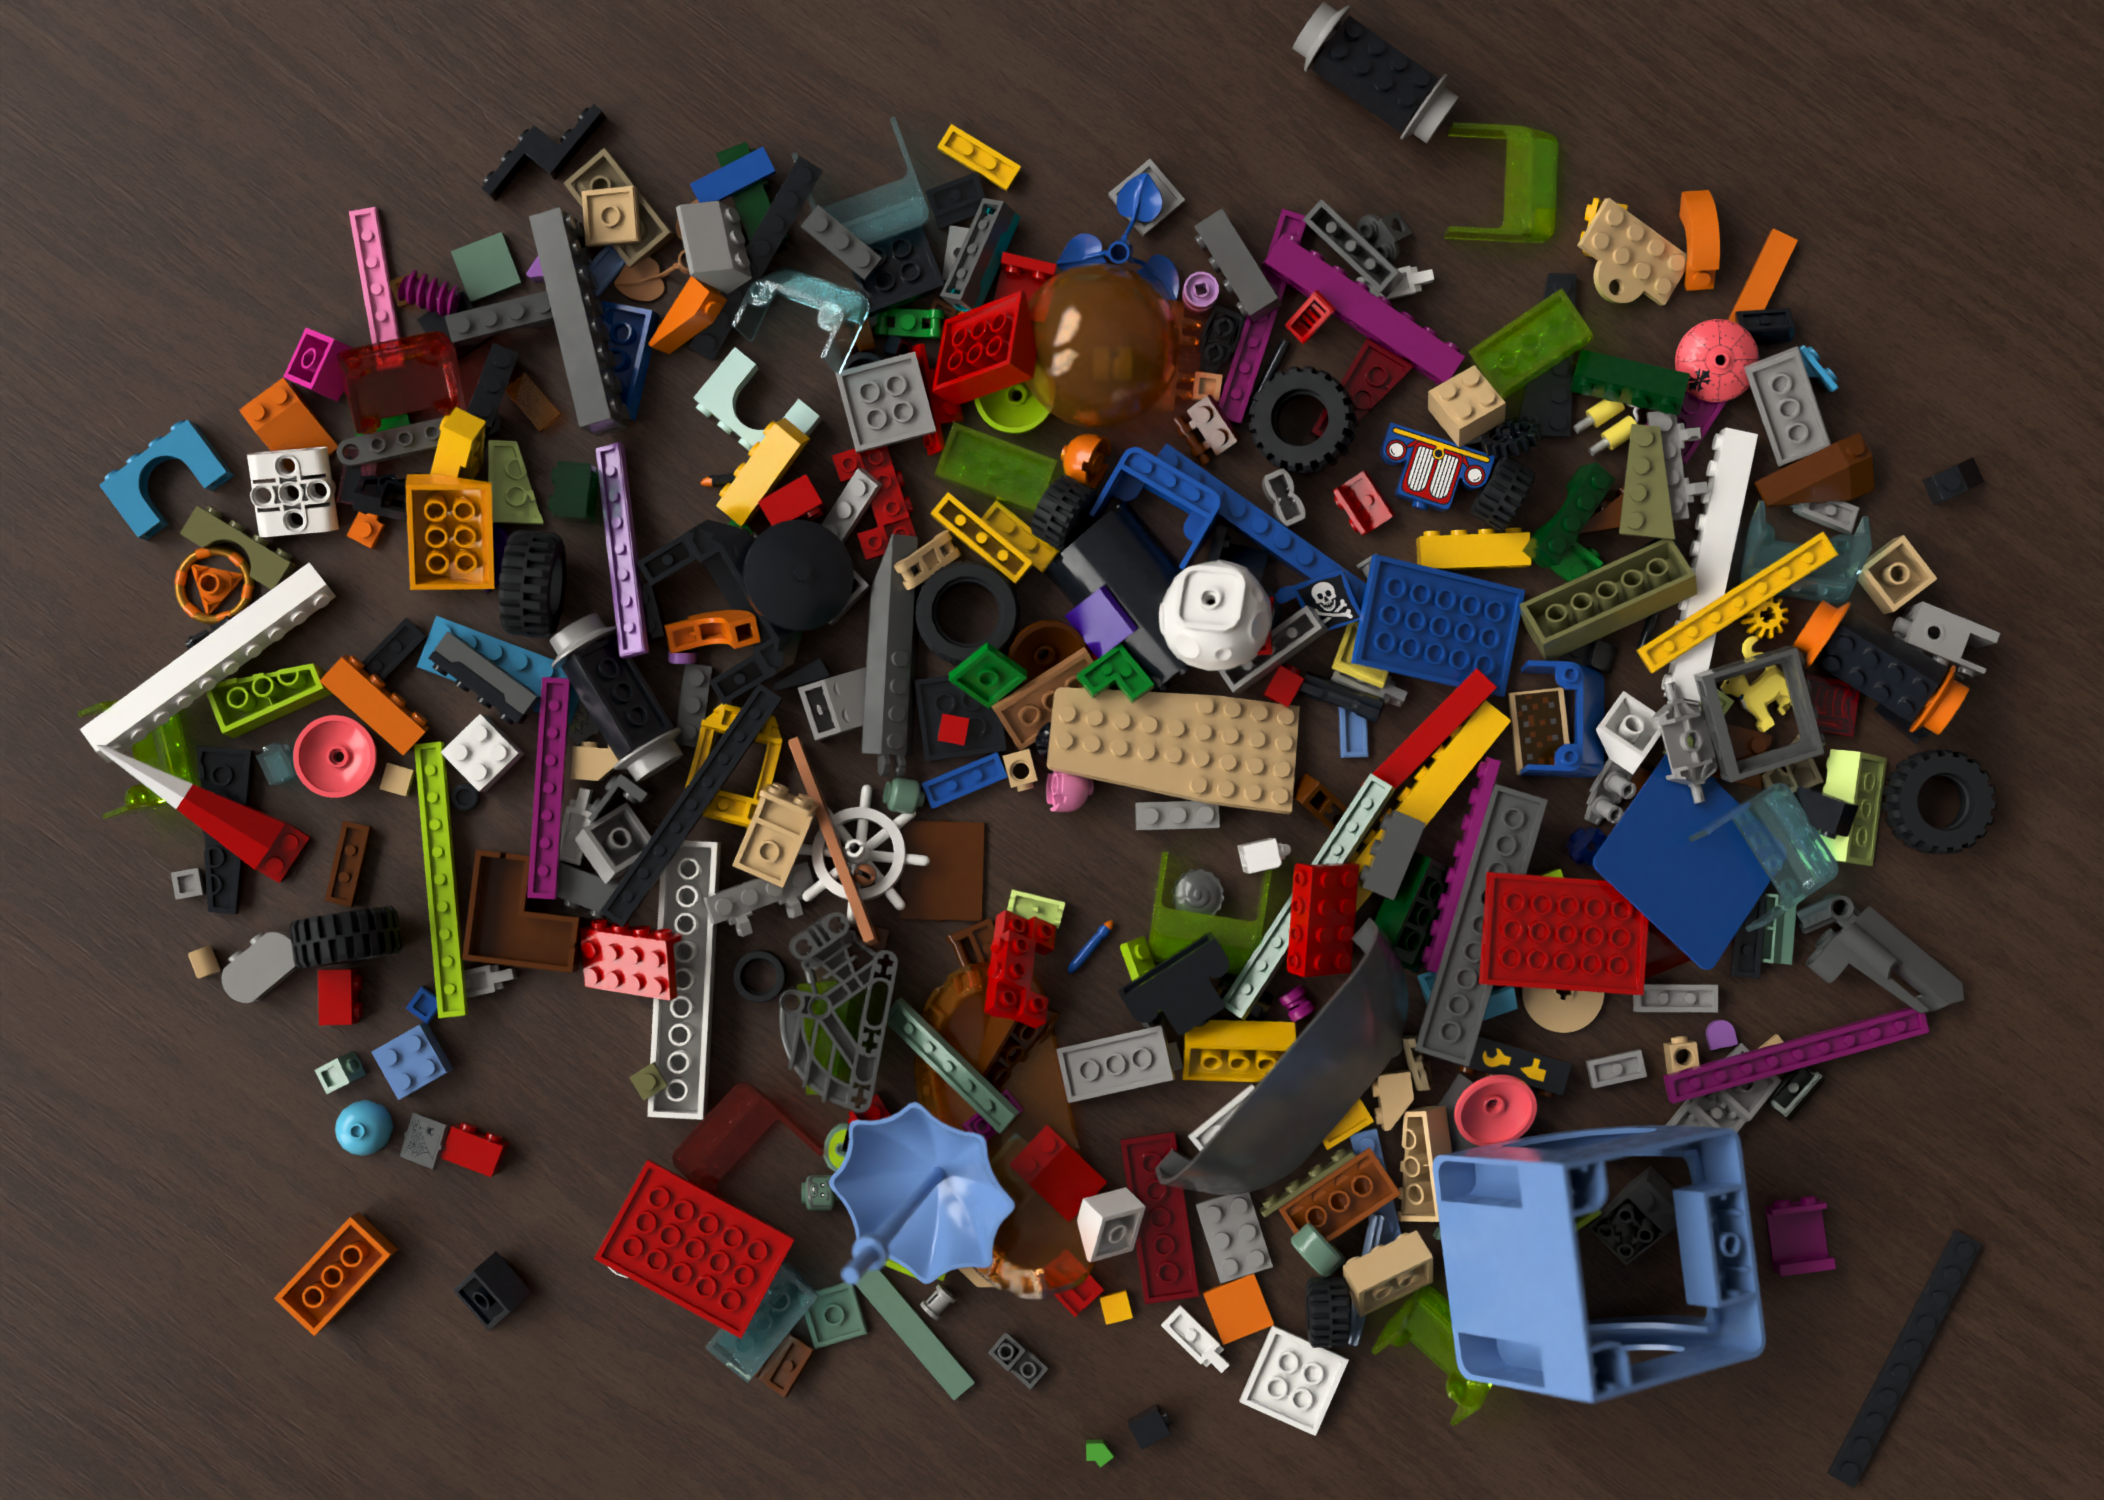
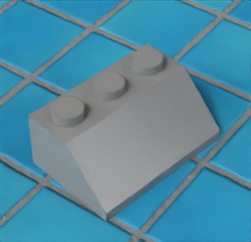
(714, 244)

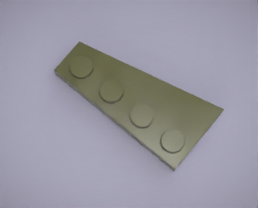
(1646, 492)

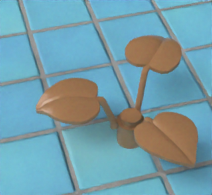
(644, 280)

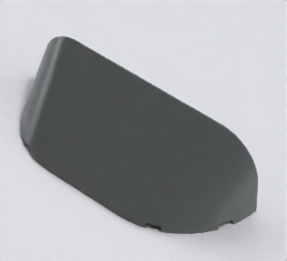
(1309, 1084)

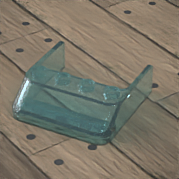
(883, 210)
(1783, 844)

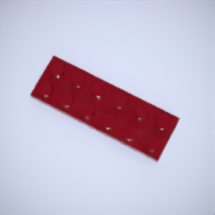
(1164, 1232)

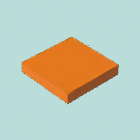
(1238, 1308)

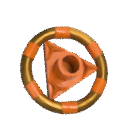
(213, 584)

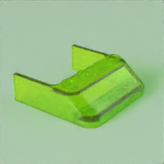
(1528, 184)
(1176, 929)

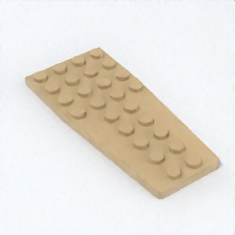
(1179, 745)

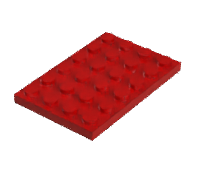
(1561, 935)
(694, 1248)

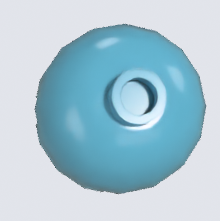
(363, 1127)

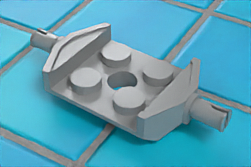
(1676, 722)

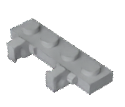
(1673, 440)
(738, 901)

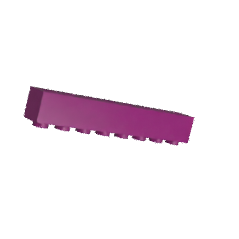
(1363, 310)

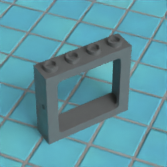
(1805, 713)

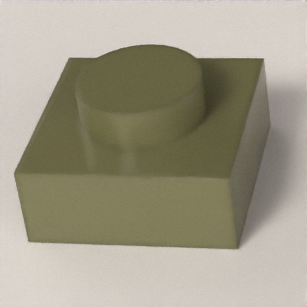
(649, 1081)

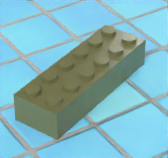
(1608, 599)

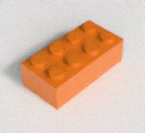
(336, 1274)

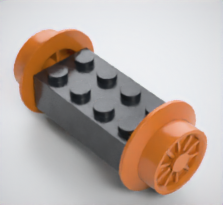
(1882, 666)

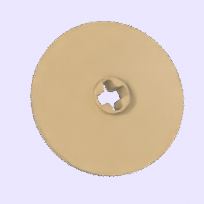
(1563, 1014)

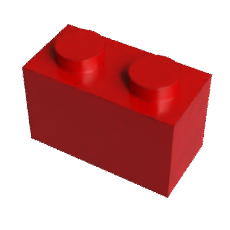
(339, 996)
(474, 1149)

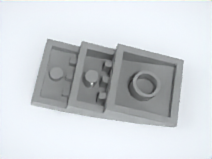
(1726, 1107)

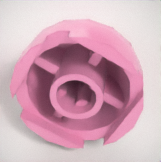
(1067, 791)

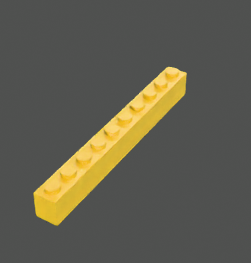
(1441, 777)

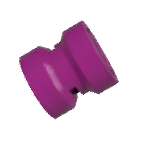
(1292, 998)

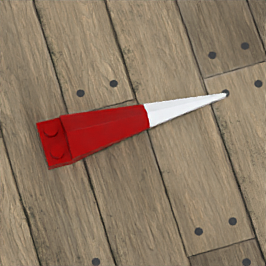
(250, 834)

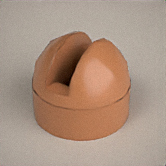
(861, 879)

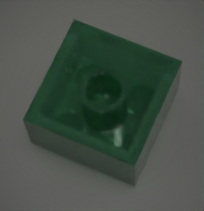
(574, 492)

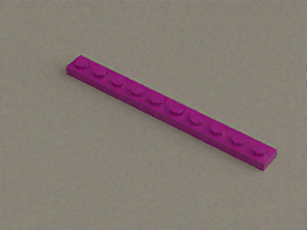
(1794, 1054)

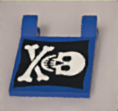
(1328, 595)

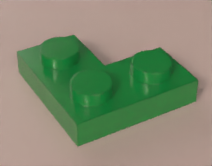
(1117, 668)

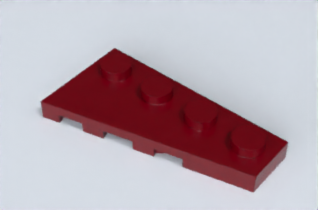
(1368, 380)

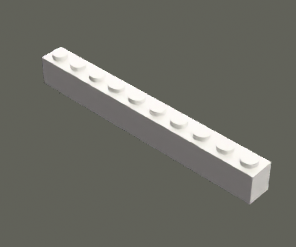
(1713, 547)
(209, 662)

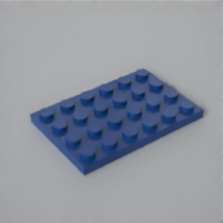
(1436, 624)

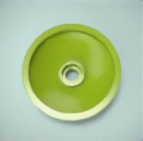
(1009, 415)

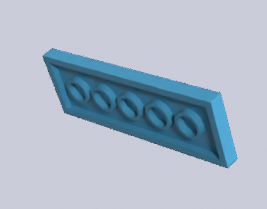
(517, 661)

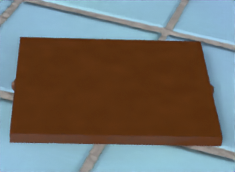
(952, 880)

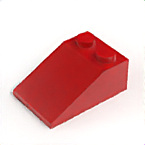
(1057, 1173)

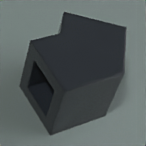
(896, 346)

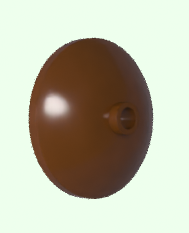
(1053, 635)

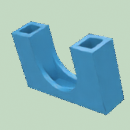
(129, 485)

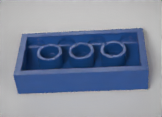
(629, 338)

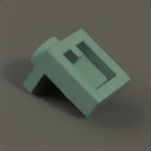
(340, 1072)

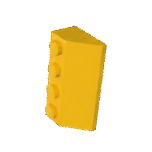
(1235, 1049)

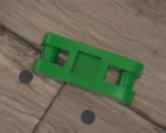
(910, 323)

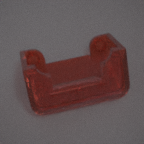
(400, 378)

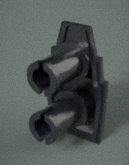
(1219, 338)

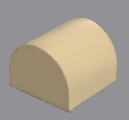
(204, 962)

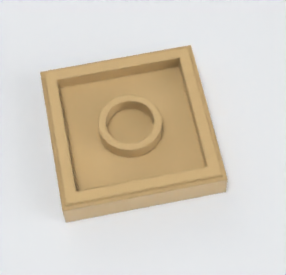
(611, 216)

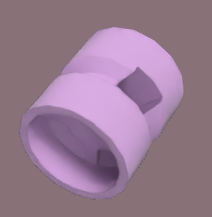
(1200, 292)

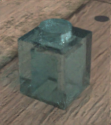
(277, 763)

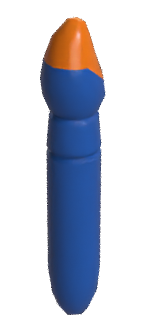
(1102, 932)

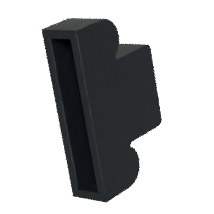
(1180, 986)

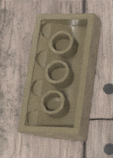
(606, 172)

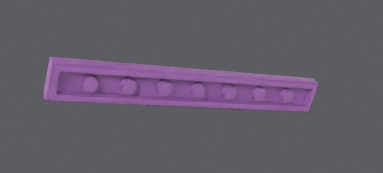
(622, 550)

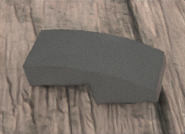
(1019, 1360)

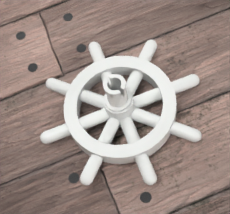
(862, 852)

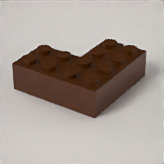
(503, 926)

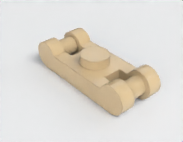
(927, 560)

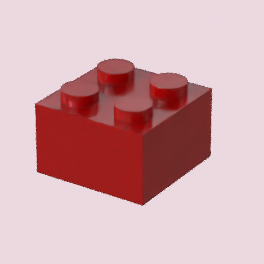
(793, 502)

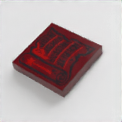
(1835, 705)

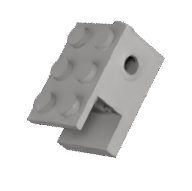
(1943, 636)

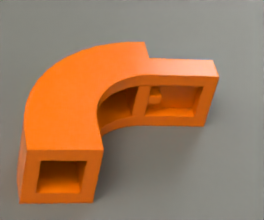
(1703, 239)
(728, 627)

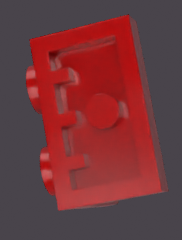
(1022, 274)

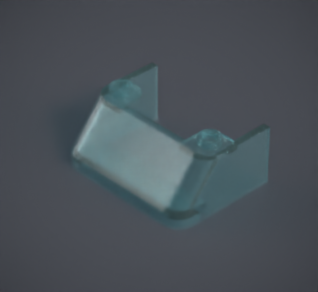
(840, 309)
(1829, 582)

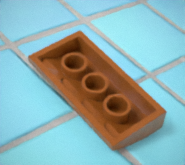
(1342, 1197)

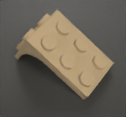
(775, 834)

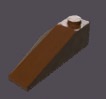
(1007, 1044)

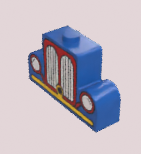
(1432, 467)

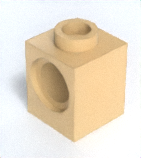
(1020, 757)
(1671, 1049)

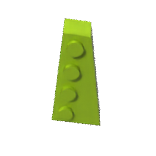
(264, 697)

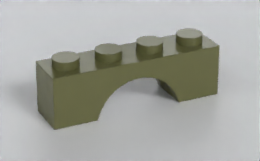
(267, 565)

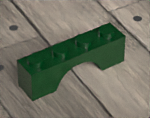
(1556, 537)

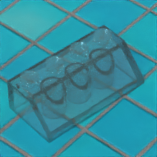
(777, 1314)

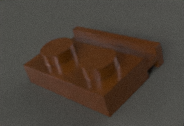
(785, 1364)

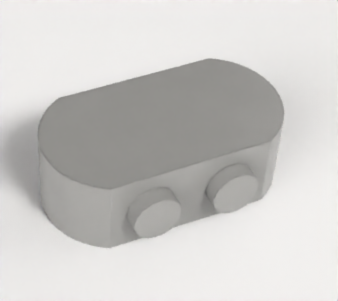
(259, 967)

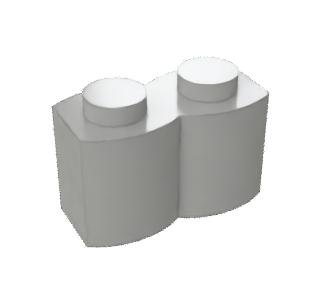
(1280, 492)

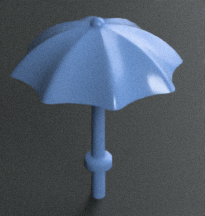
(919, 1196)

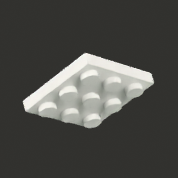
(1293, 1380)

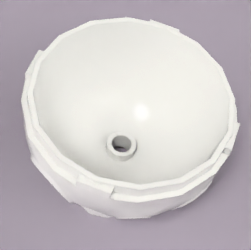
(1219, 633)

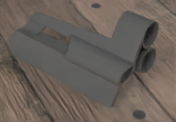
(1876, 950)

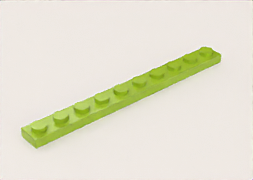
(441, 880)

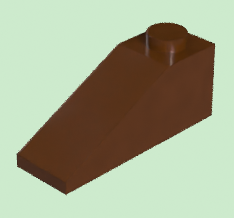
(1319, 801)

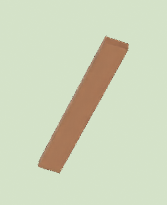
(833, 842)

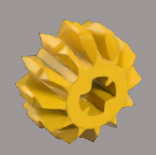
(1769, 626)

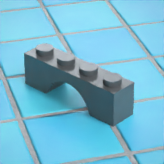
(483, 322)

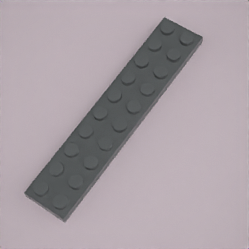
(1457, 998)

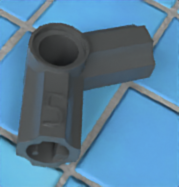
(1822, 913)

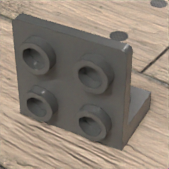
(617, 787)

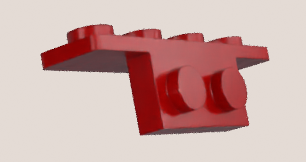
(942, 410)

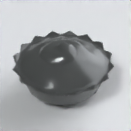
(1198, 892)

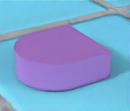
(683, 657)
(1720, 1035)

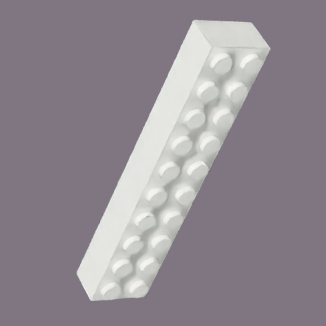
(685, 1024)

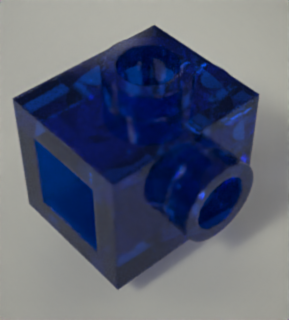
(1579, 842)

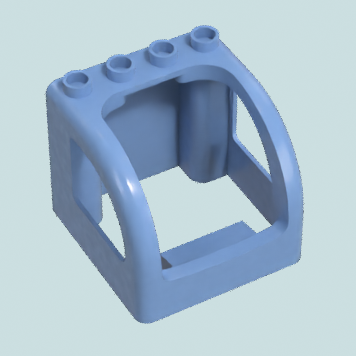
(1518, 1268)

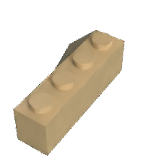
(1423, 1139)

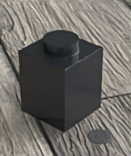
(1150, 1426)

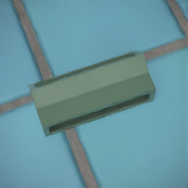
(1778, 934)

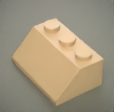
(1388, 1272)

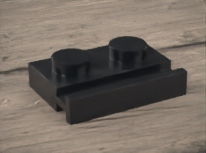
(955, 199)

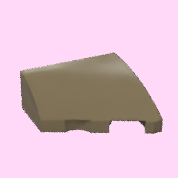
(1793, 775)
(1419, 1067)

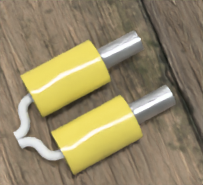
(1614, 435)

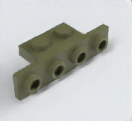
(1297, 1187)

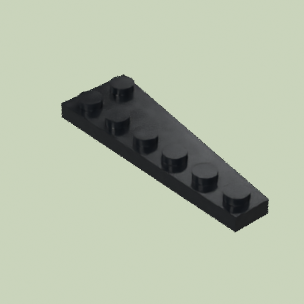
(1550, 394)
(229, 775)

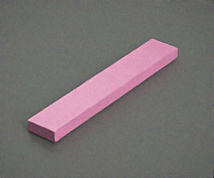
(374, 274)

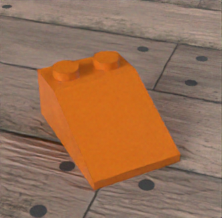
(286, 421)

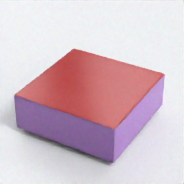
(953, 729)

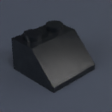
(492, 1290)

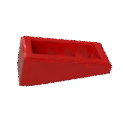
(1299, 327)

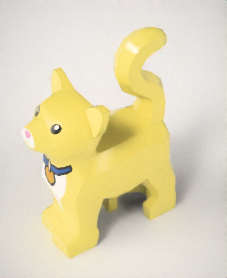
(1761, 692)

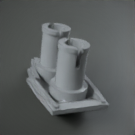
(1607, 791)

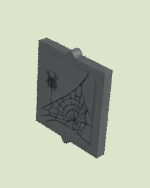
(424, 1141)

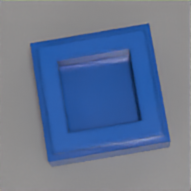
(423, 1005)

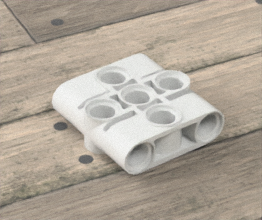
(278, 520)

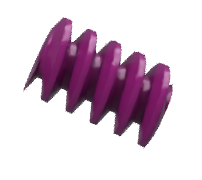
(429, 294)

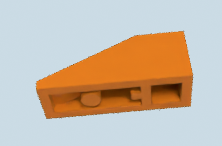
(689, 315)

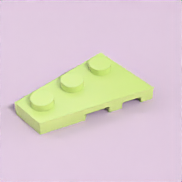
(511, 491)

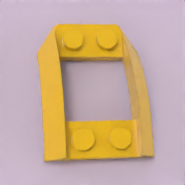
(726, 805)

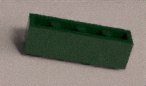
(753, 201)
(1630, 382)

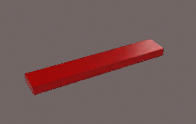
(1435, 728)

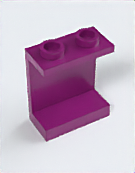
(1798, 1236)

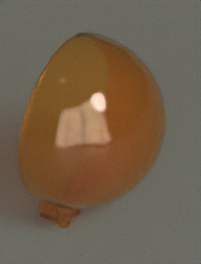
(1106, 346)

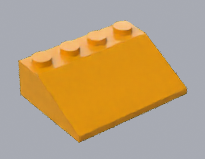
(449, 533)

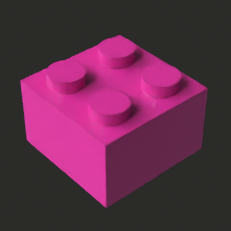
(316, 364)

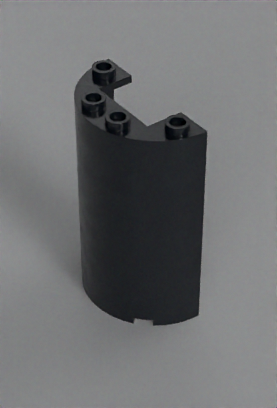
(1137, 572)

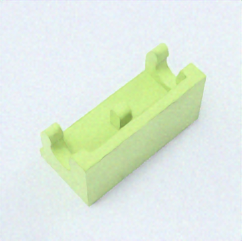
(1031, 905)

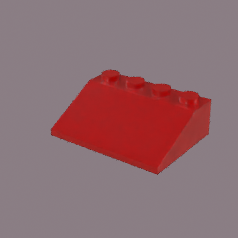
(986, 350)

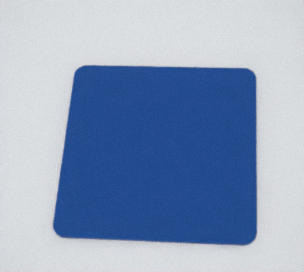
(1685, 888)

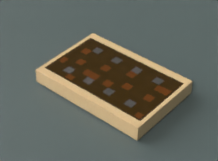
(1537, 725)

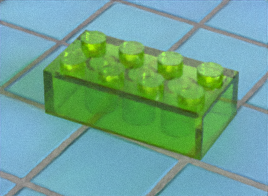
(1531, 344)
(995, 468)

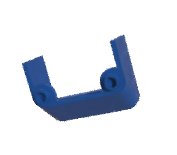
(1143, 470)
(1586, 756)

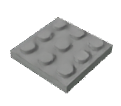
(885, 402)

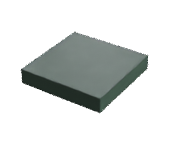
(486, 267)
(835, 1315)

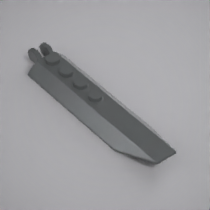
(891, 661)

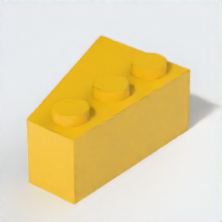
(460, 446)

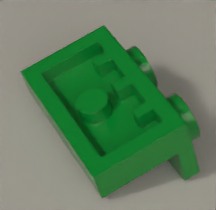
(1577, 562)

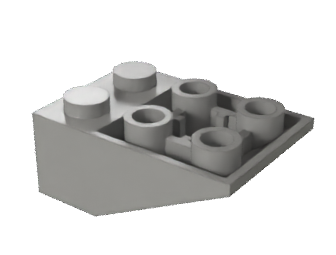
(835, 704)

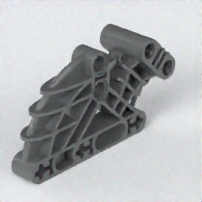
(830, 952)

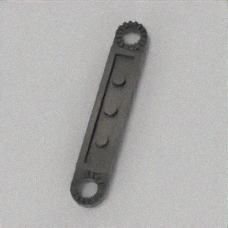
(397, 442)

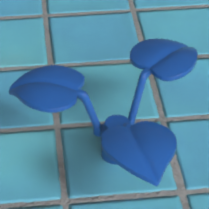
(1141, 201)

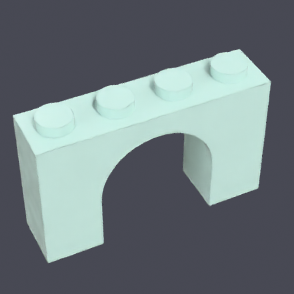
(720, 395)

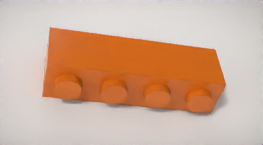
(375, 704)

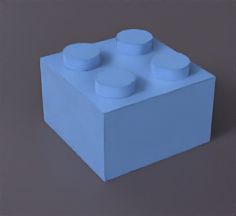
(412, 1060)

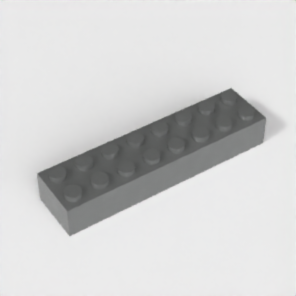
(579, 322)

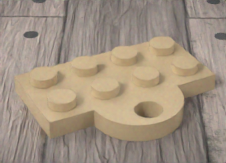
(1631, 256)

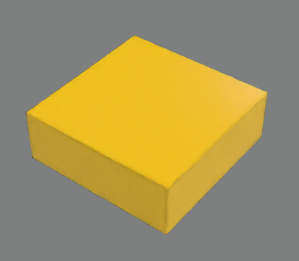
(1116, 1307)

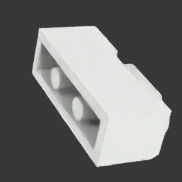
(1262, 855)

